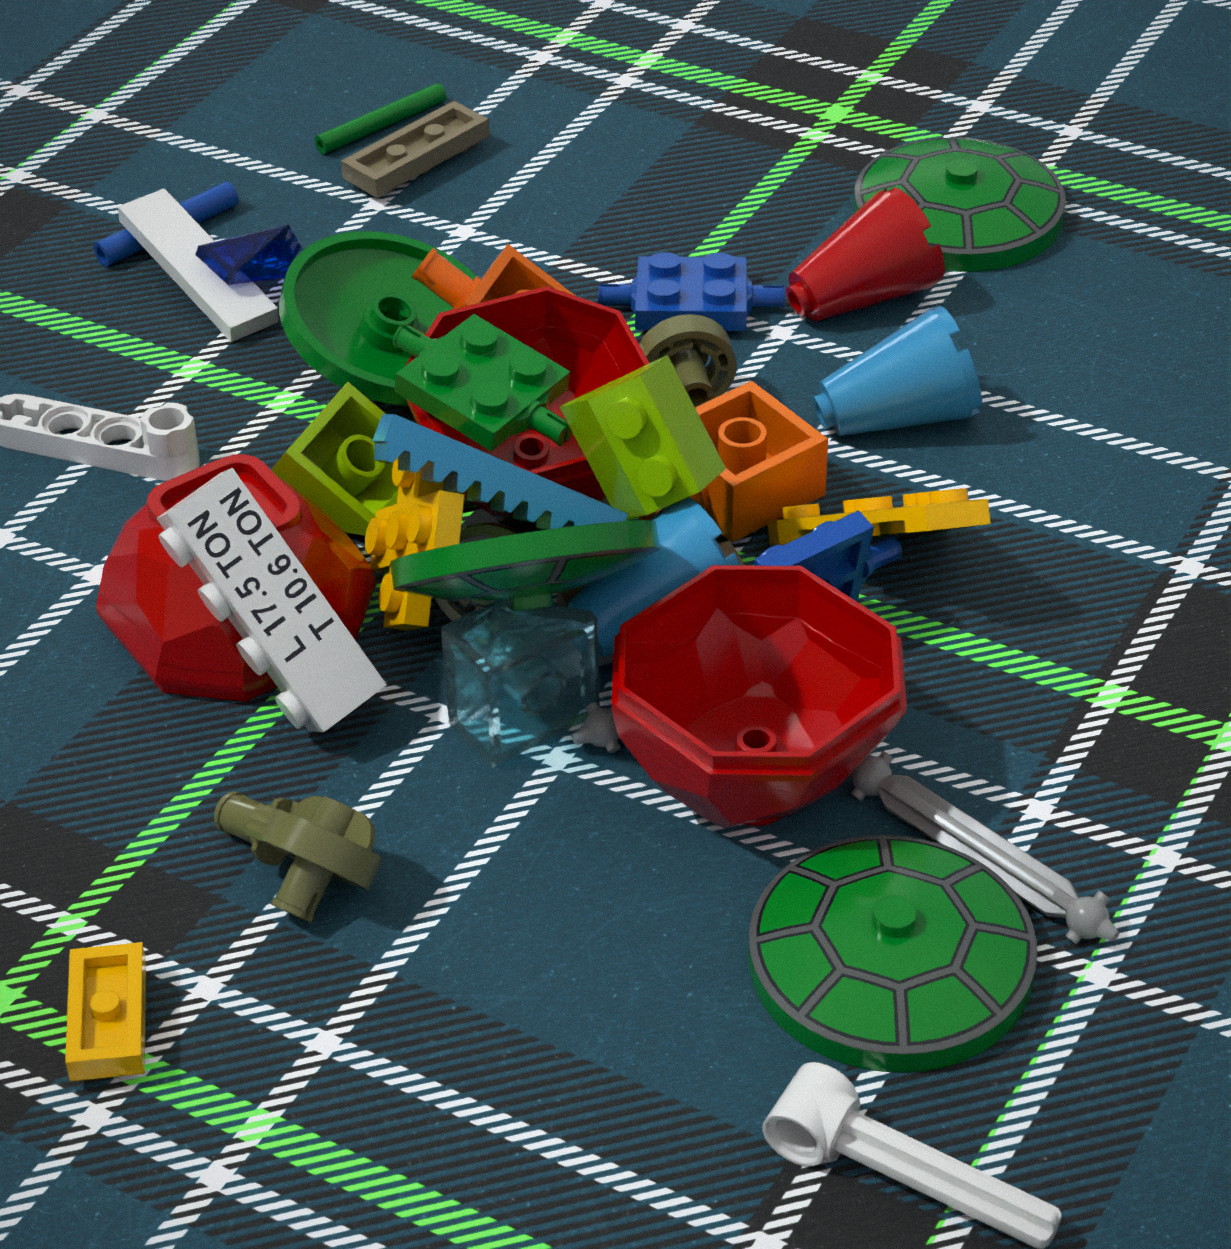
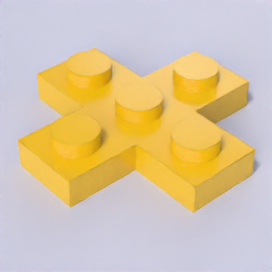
(418, 522)

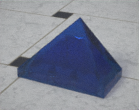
(252, 256)

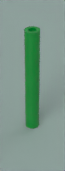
(380, 118)

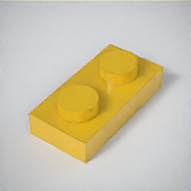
(106, 1012)

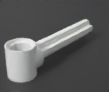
(822, 1118)

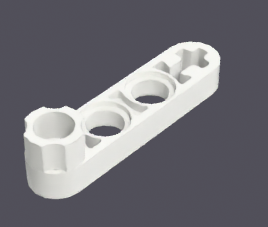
(160, 446)

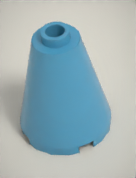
(903, 381)
(685, 551)

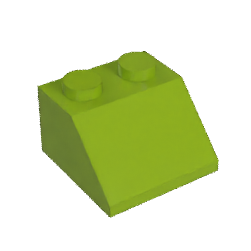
(644, 439)
(337, 464)

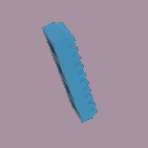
(486, 477)

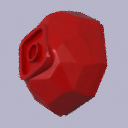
(572, 332)
(157, 606)
(755, 690)

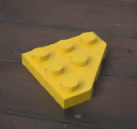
(920, 513)

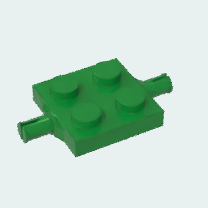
(482, 382)

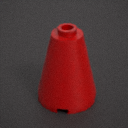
(868, 260)

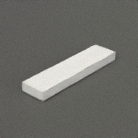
(172, 241)

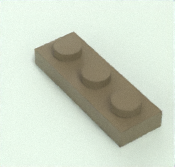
(415, 148)

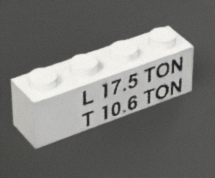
(270, 602)

